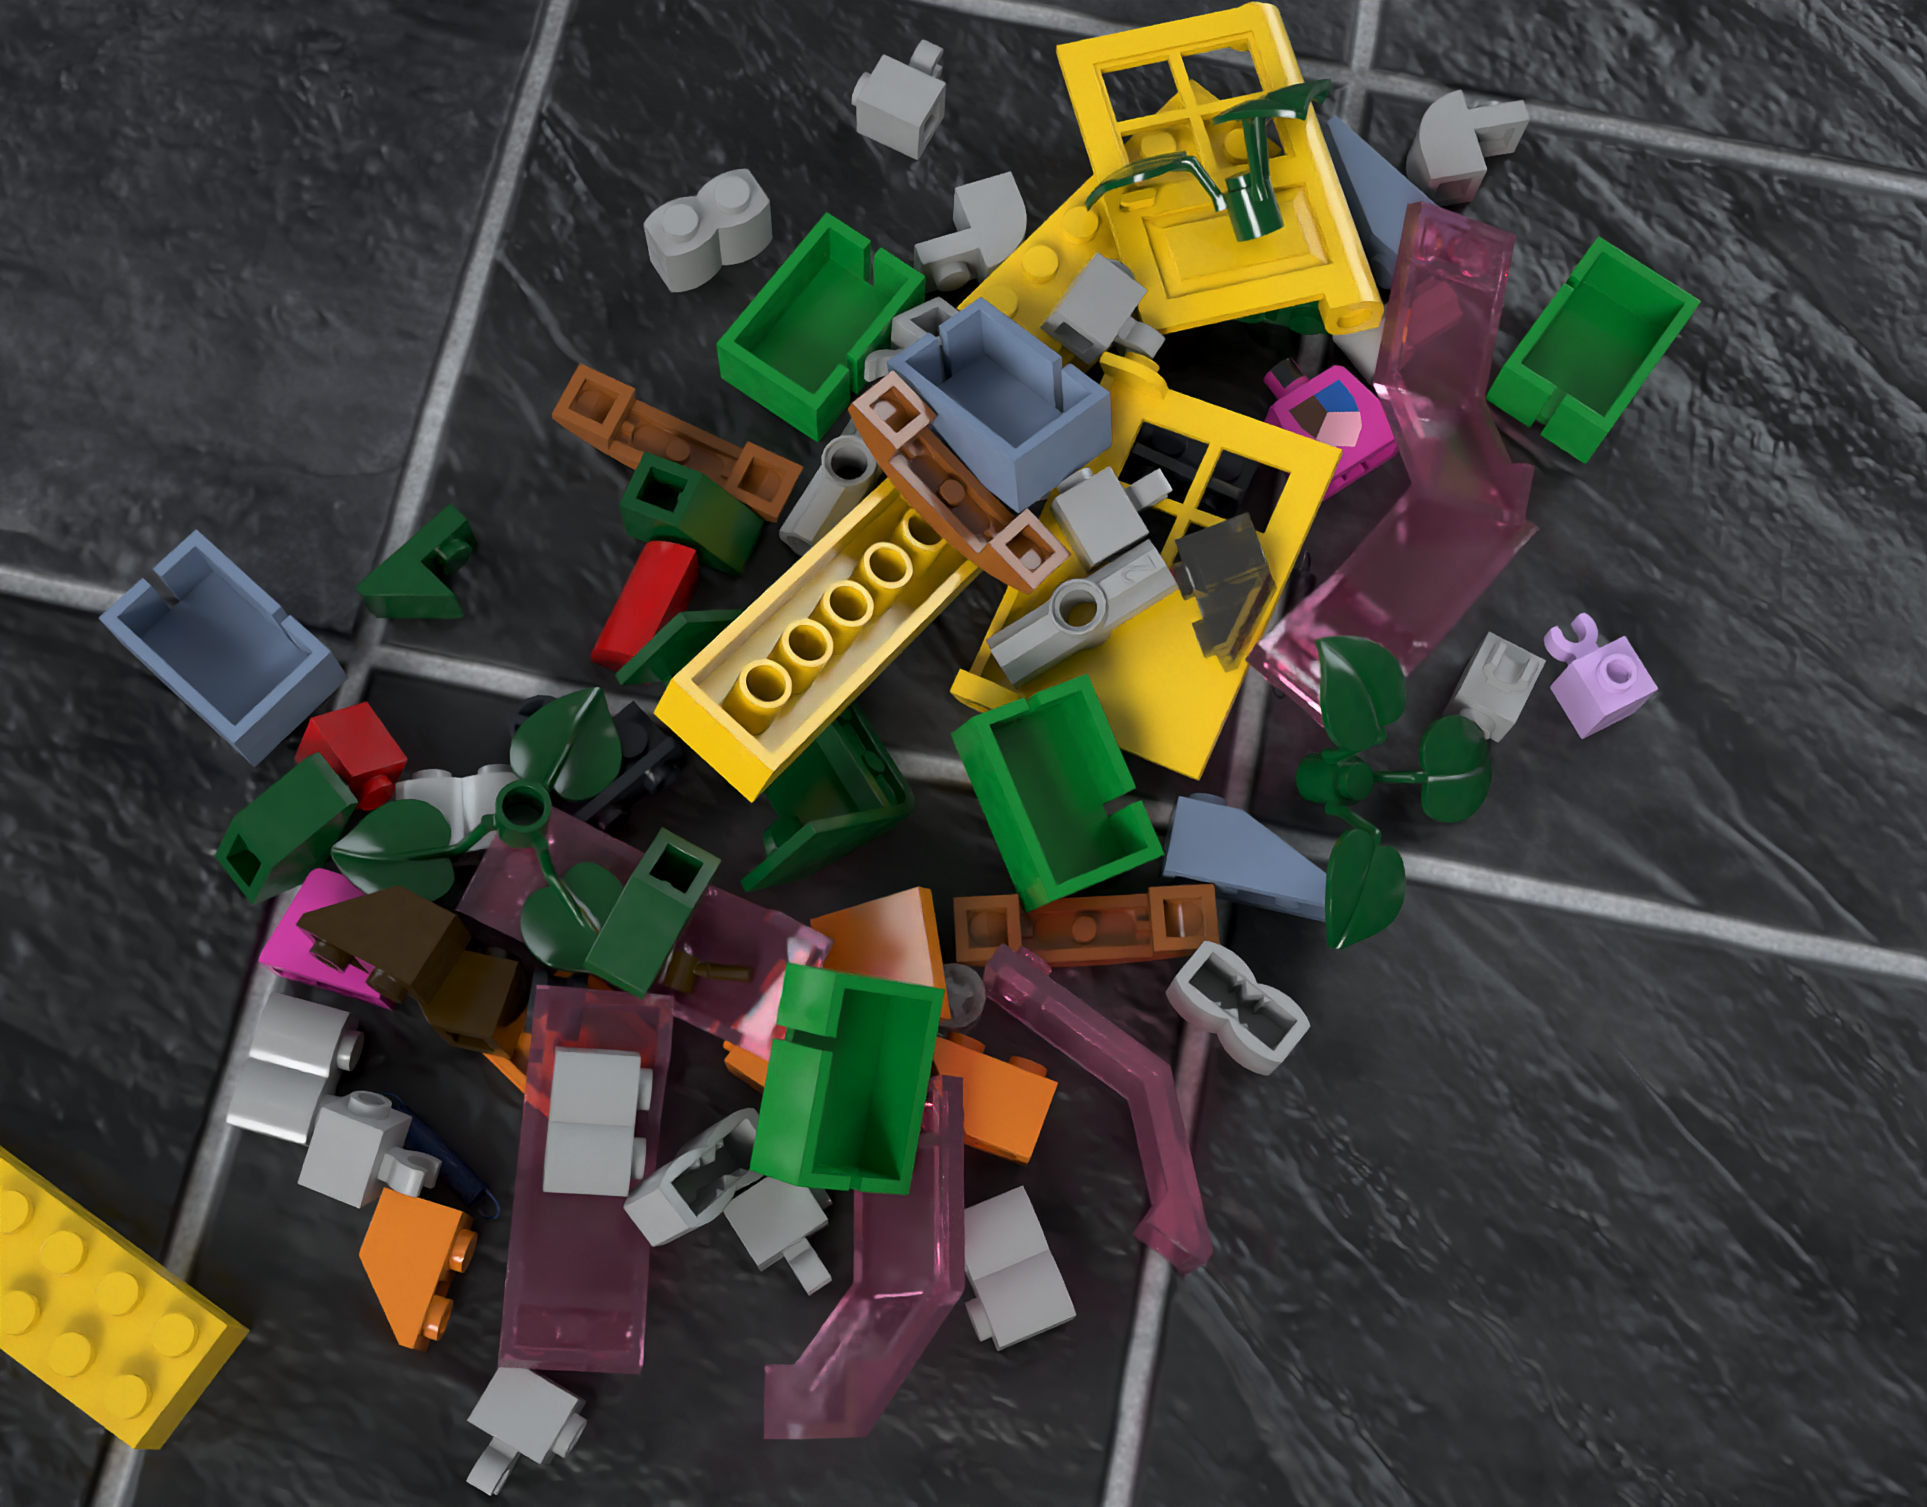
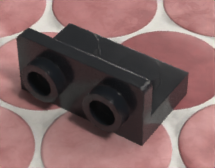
(1179, 462)
(647, 765)

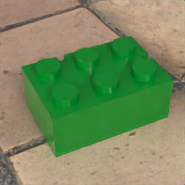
(816, 324)
(1595, 356)
(1047, 791)
(847, 1081)

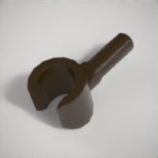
(683, 972)

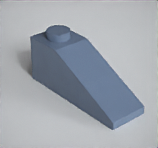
(1374, 195)
(1240, 857)

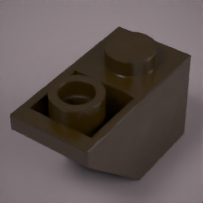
(392, 937)
(482, 1002)

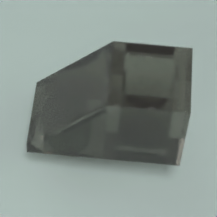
(1230, 583)

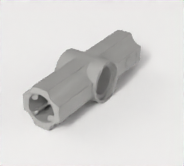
(829, 496)
(1117, 589)

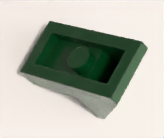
(409, 579)

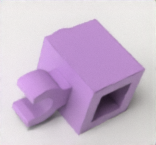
(1599, 682)

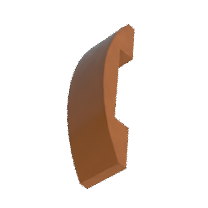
(621, 426)
(947, 494)
(1089, 929)

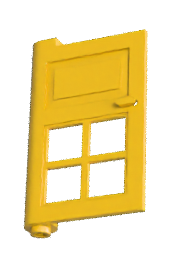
(1170, 227)
(1151, 670)

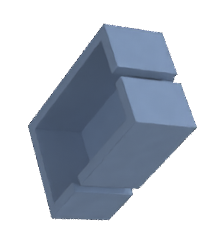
(1007, 403)
(226, 648)

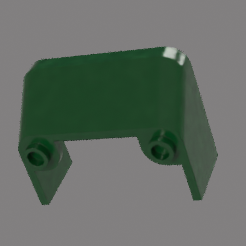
(827, 799)

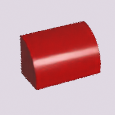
(652, 596)

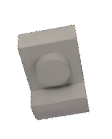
(1452, 141)
(989, 229)

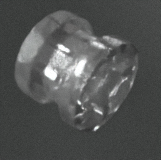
(962, 984)

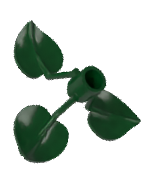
(1249, 193)
(1358, 697)
(558, 748)

